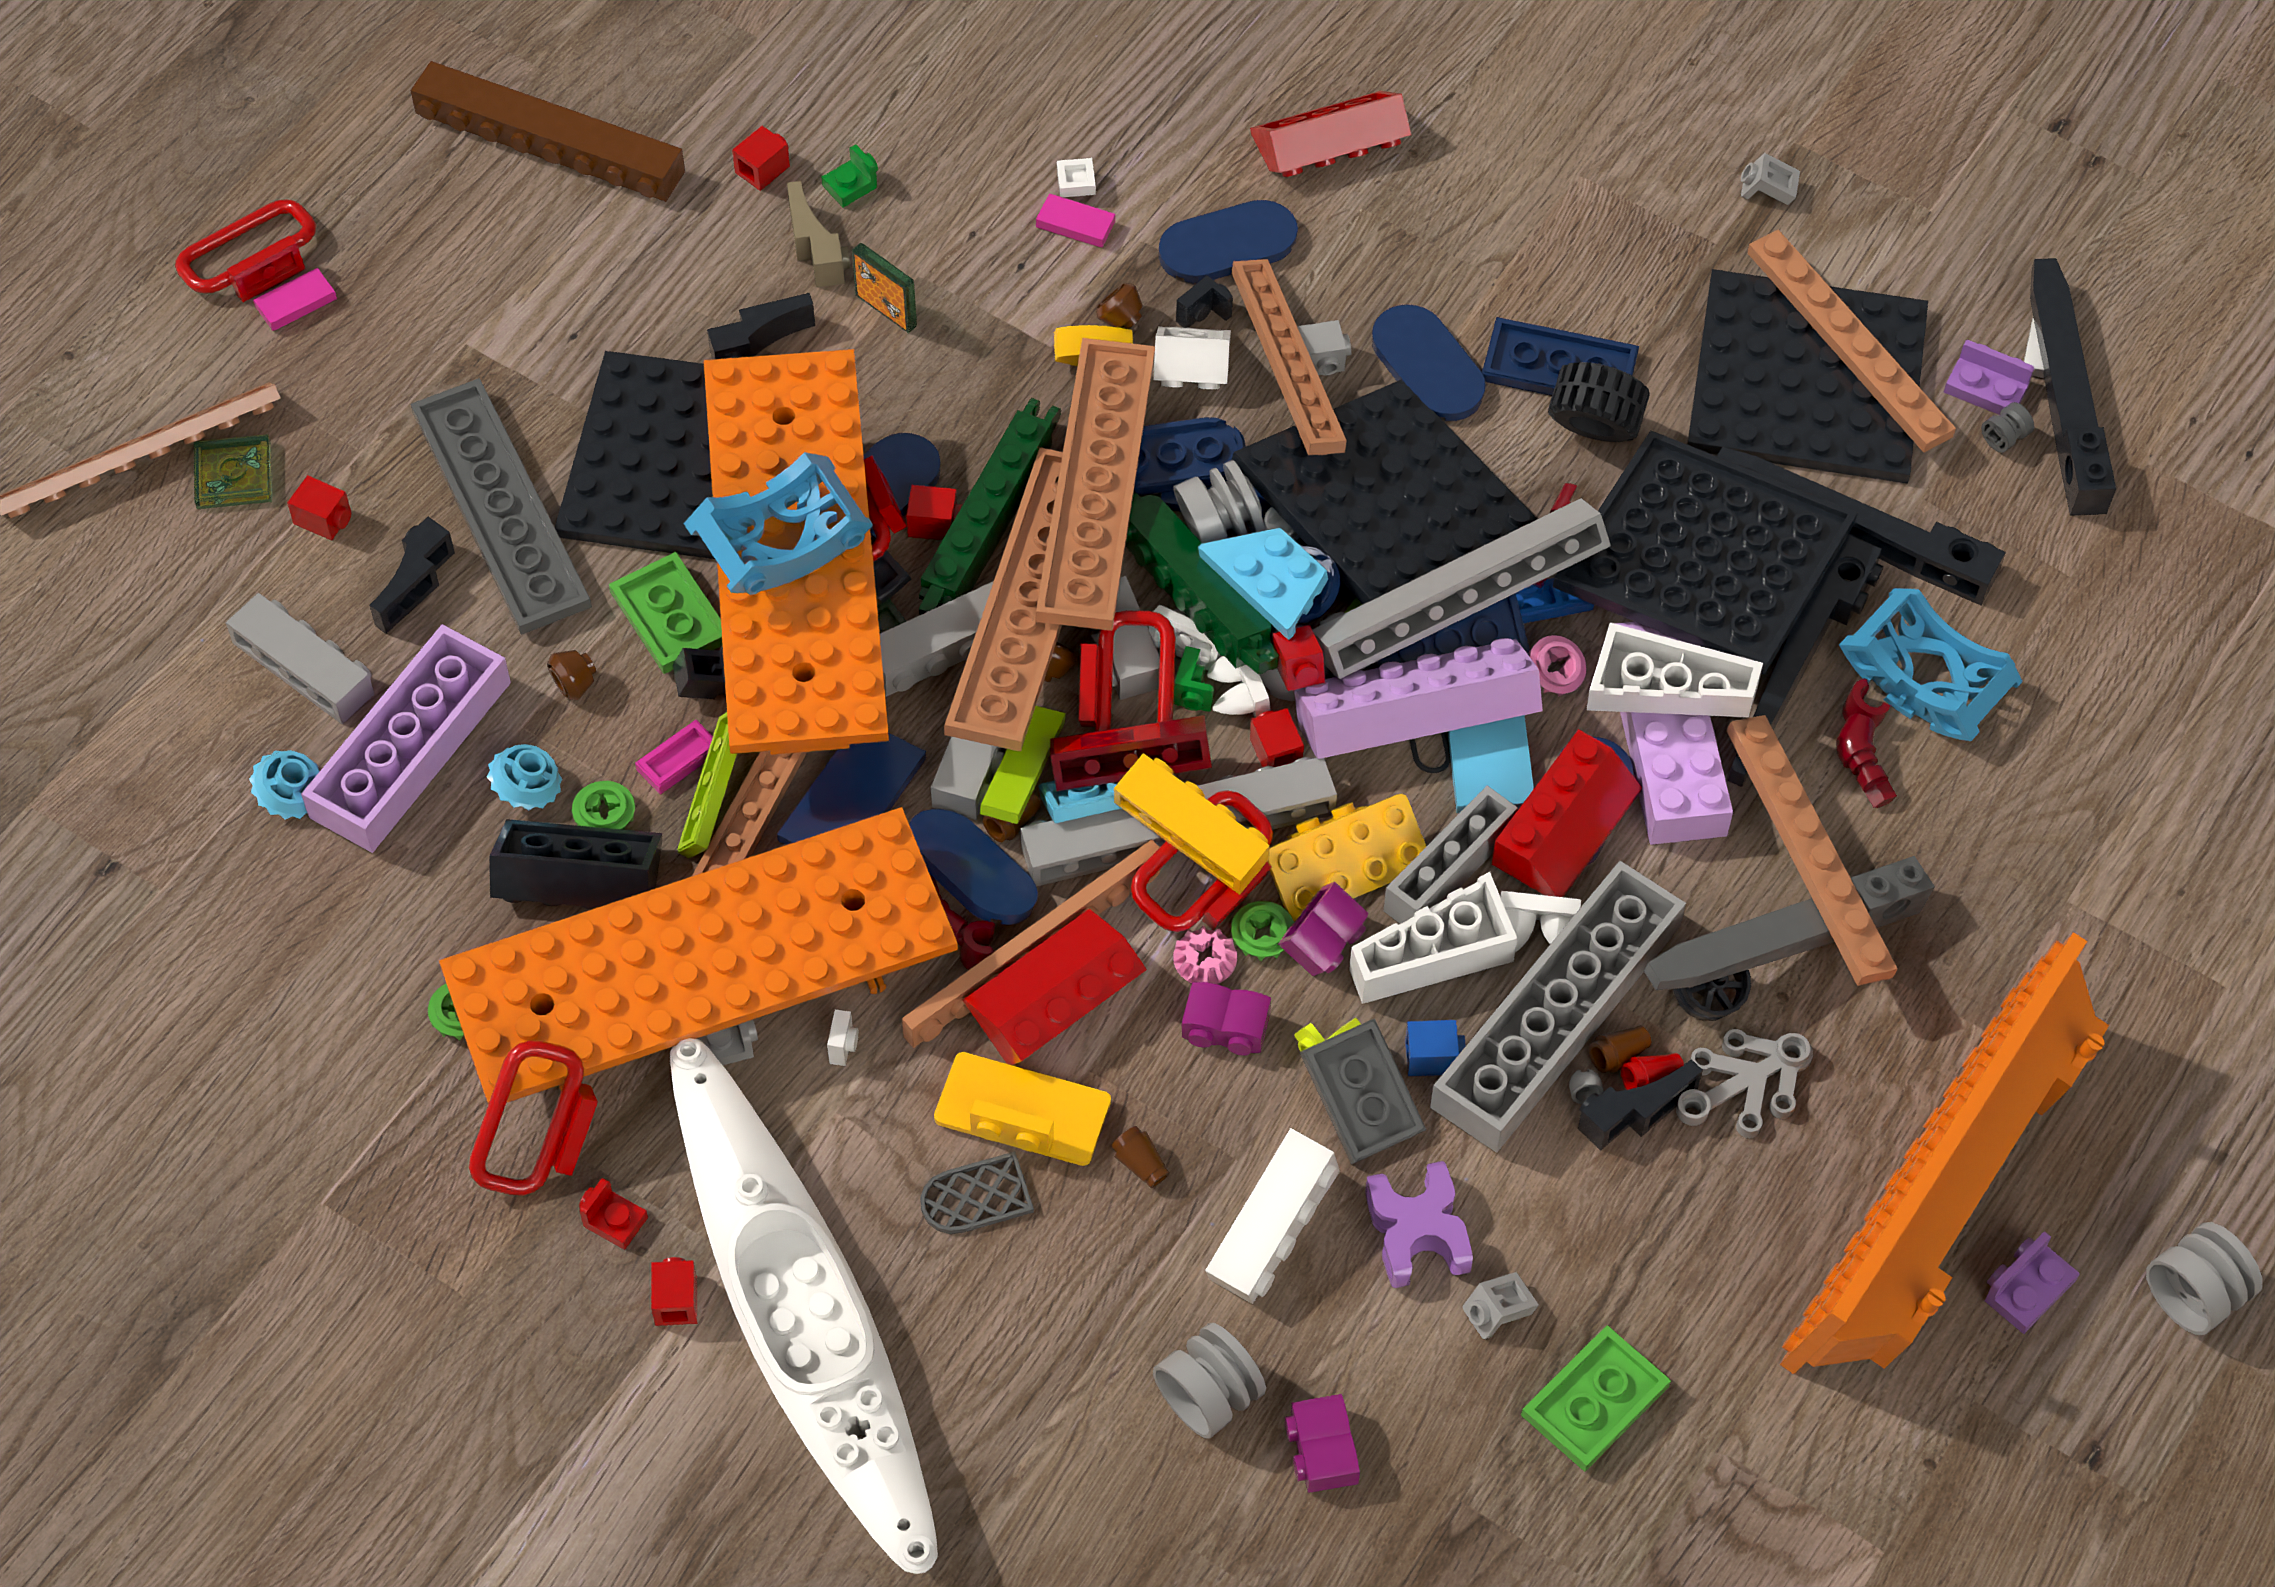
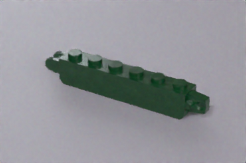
(987, 508)
(1217, 609)

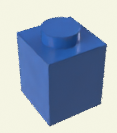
(1432, 1046)

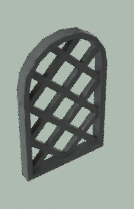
(975, 1223)

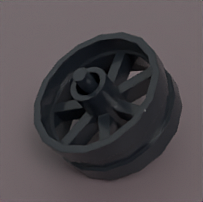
(1702, 1012)

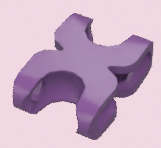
(1418, 1224)

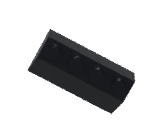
(572, 864)

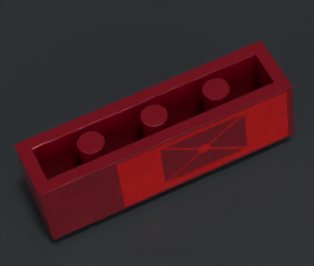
(1110, 754)

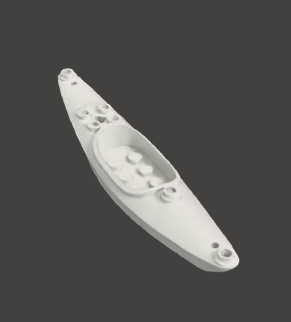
(802, 1309)

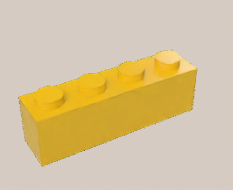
(1192, 823)

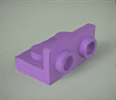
(1988, 378)
(2030, 1283)

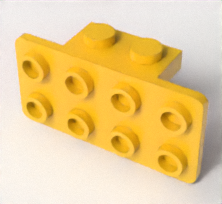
(1354, 848)
(1022, 1108)

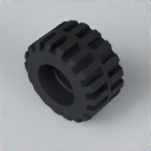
(1599, 402)

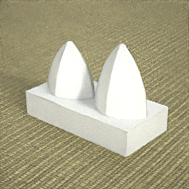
(1186, 635)
(1243, 698)
(1527, 908)

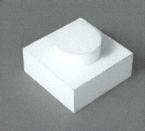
(1076, 177)
(842, 1038)

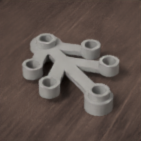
(1748, 1076)

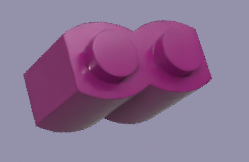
(1324, 929)
(1226, 1018)
(1324, 1443)

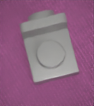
(1771, 178)
(732, 1043)
(1498, 1303)

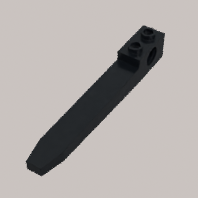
(2078, 439)
(1920, 553)
(1831, 600)

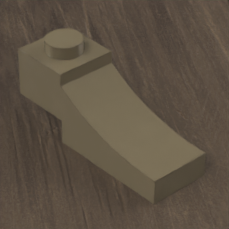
(815, 242)

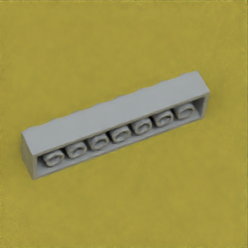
(1557, 1006)

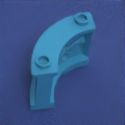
(724, 525)
(1928, 633)

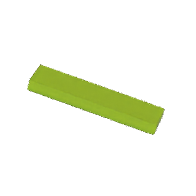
(1021, 769)
(708, 793)

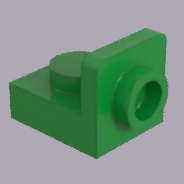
(852, 178)
(1189, 686)

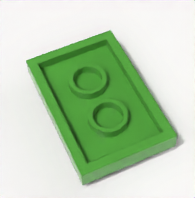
(667, 610)
(1595, 1398)

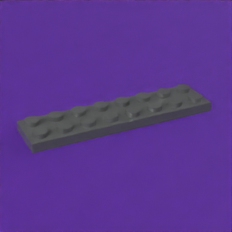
(501, 506)

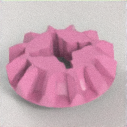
(1555, 649)
(1210, 970)

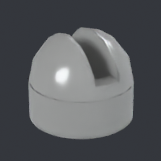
(1584, 1085)

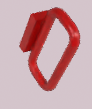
(262, 268)
(881, 507)
(1097, 670)
(1218, 899)
(565, 1131)

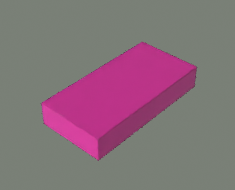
(1075, 220)
(295, 299)
(675, 757)

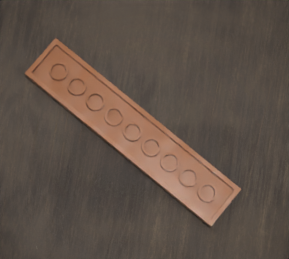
(1096, 485)
(1009, 647)

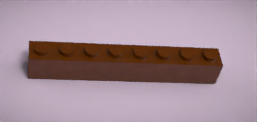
(548, 131)

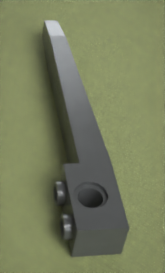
(1887, 893)

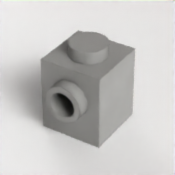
(1326, 346)

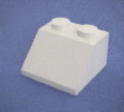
(1192, 356)

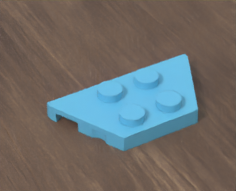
(1269, 574)

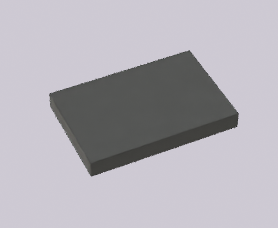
(1362, 1091)

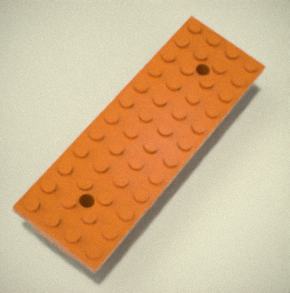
(806, 652)
(702, 953)
(1891, 1266)

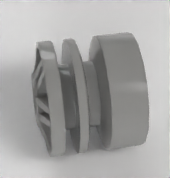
(1221, 507)
(2204, 1278)
(1209, 1380)

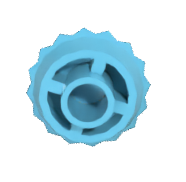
(525, 776)
(281, 780)

